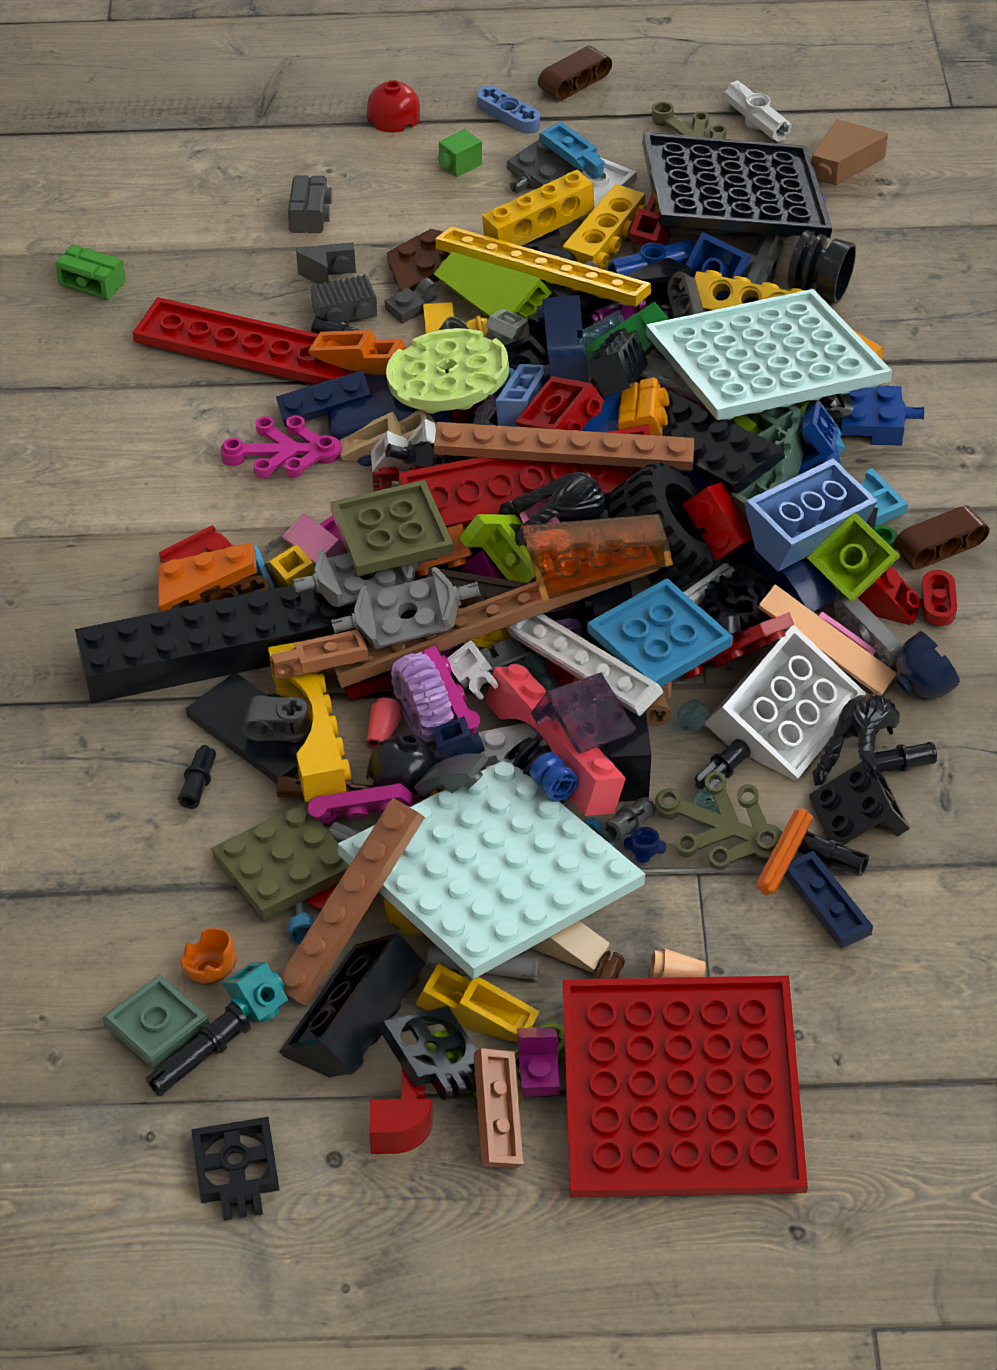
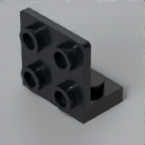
(856, 804)

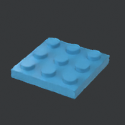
(660, 633)

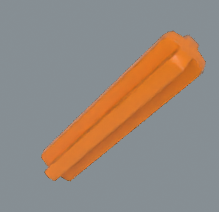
(784, 852)

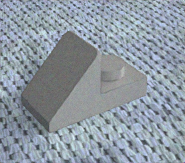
(505, 326)

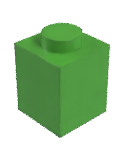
(460, 153)

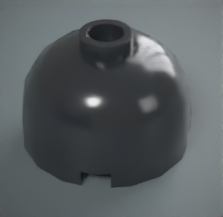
(400, 760)

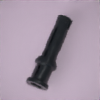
(211, 1039)

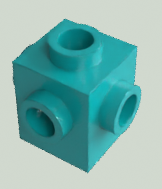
(256, 991)

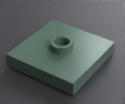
(155, 1021)

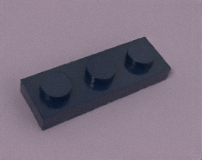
(322, 397)
(828, 900)

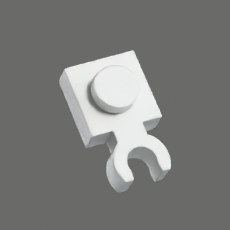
(471, 668)

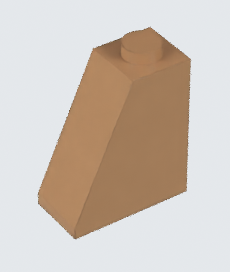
(847, 151)

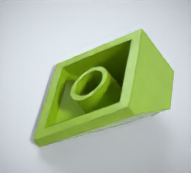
(853, 557)

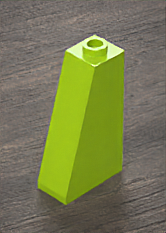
(491, 286)

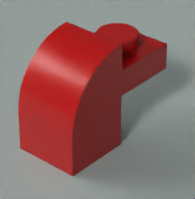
(647, 228)
(400, 1123)

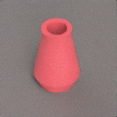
(383, 720)

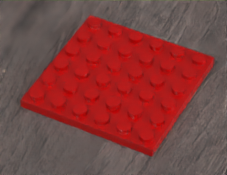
(682, 1087)

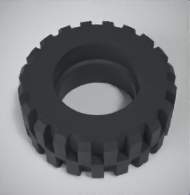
(662, 492)

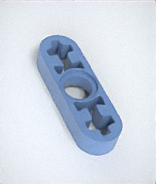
(521, 118)

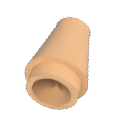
(674, 964)

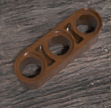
(575, 72)
(941, 537)

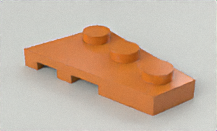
(192, 575)

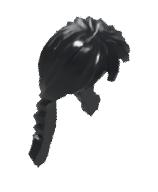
(570, 496)
(862, 719)

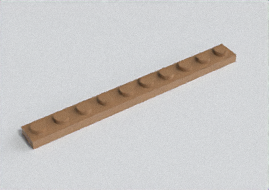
(470, 623)

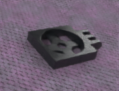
(445, 1078)
(238, 1190)

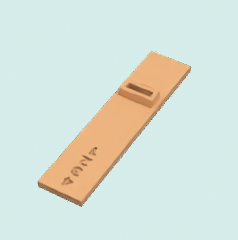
(830, 641)

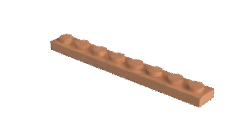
(562, 445)

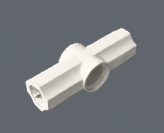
(757, 111)

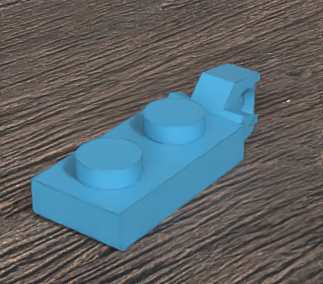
(573, 149)

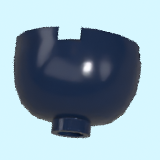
(923, 668)

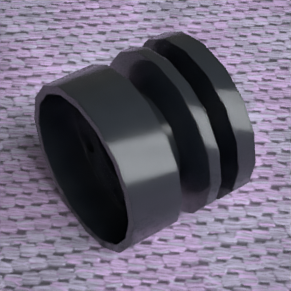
(822, 267)

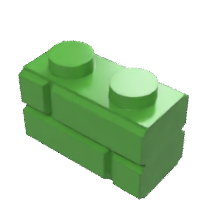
(90, 271)

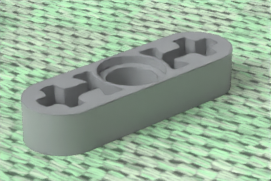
(869, 628)

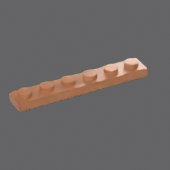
(350, 900)

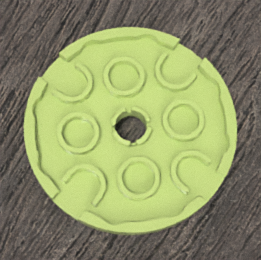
(474, 365)

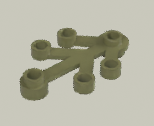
(663, 115)
(723, 825)

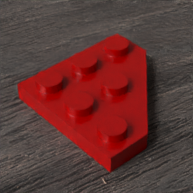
(748, 642)

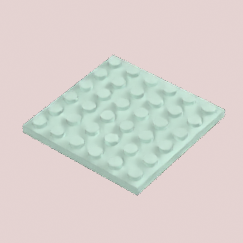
(767, 354)
(500, 869)

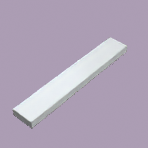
(585, 659)

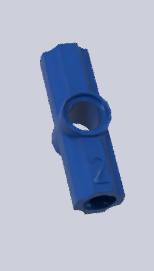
(650, 254)

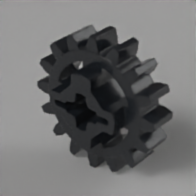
(737, 597)

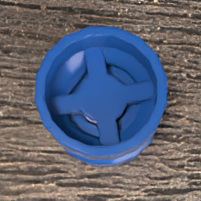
(554, 777)

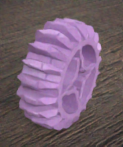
(421, 695)

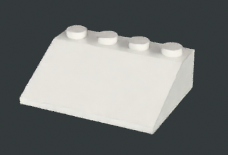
(785, 705)

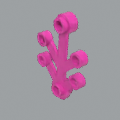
(321, 449)

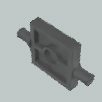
(537, 167)

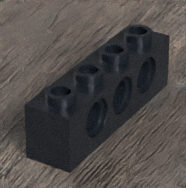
(618, 362)

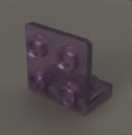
(586, 712)

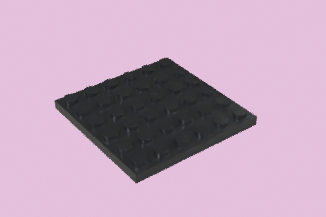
(734, 185)

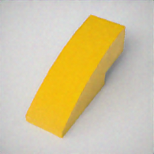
(477, 1004)

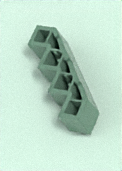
(783, 428)

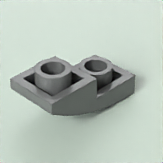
(452, 774)

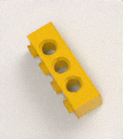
(541, 210)
(606, 226)
(740, 289)

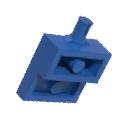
(879, 414)

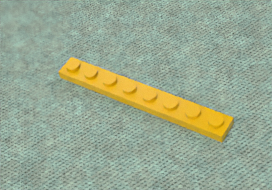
(545, 266)

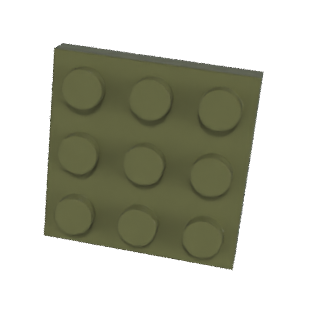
(391, 527)
(282, 861)

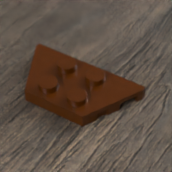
(416, 260)

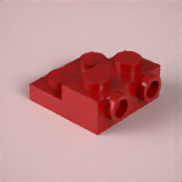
(562, 406)

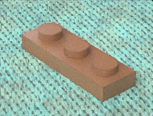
(498, 1108)

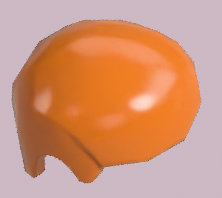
(210, 957)

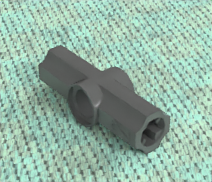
(763, 261)

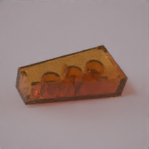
(594, 552)

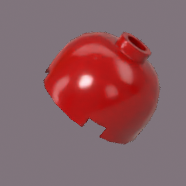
(393, 106)

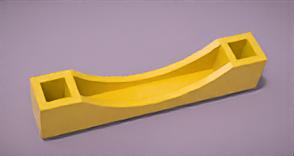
(320, 757)

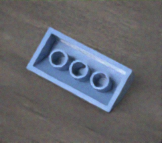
(804, 512)

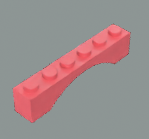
(597, 776)

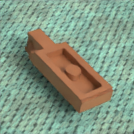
(320, 654)

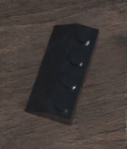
(354, 1005)

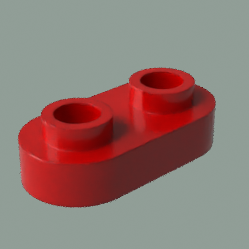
(939, 598)

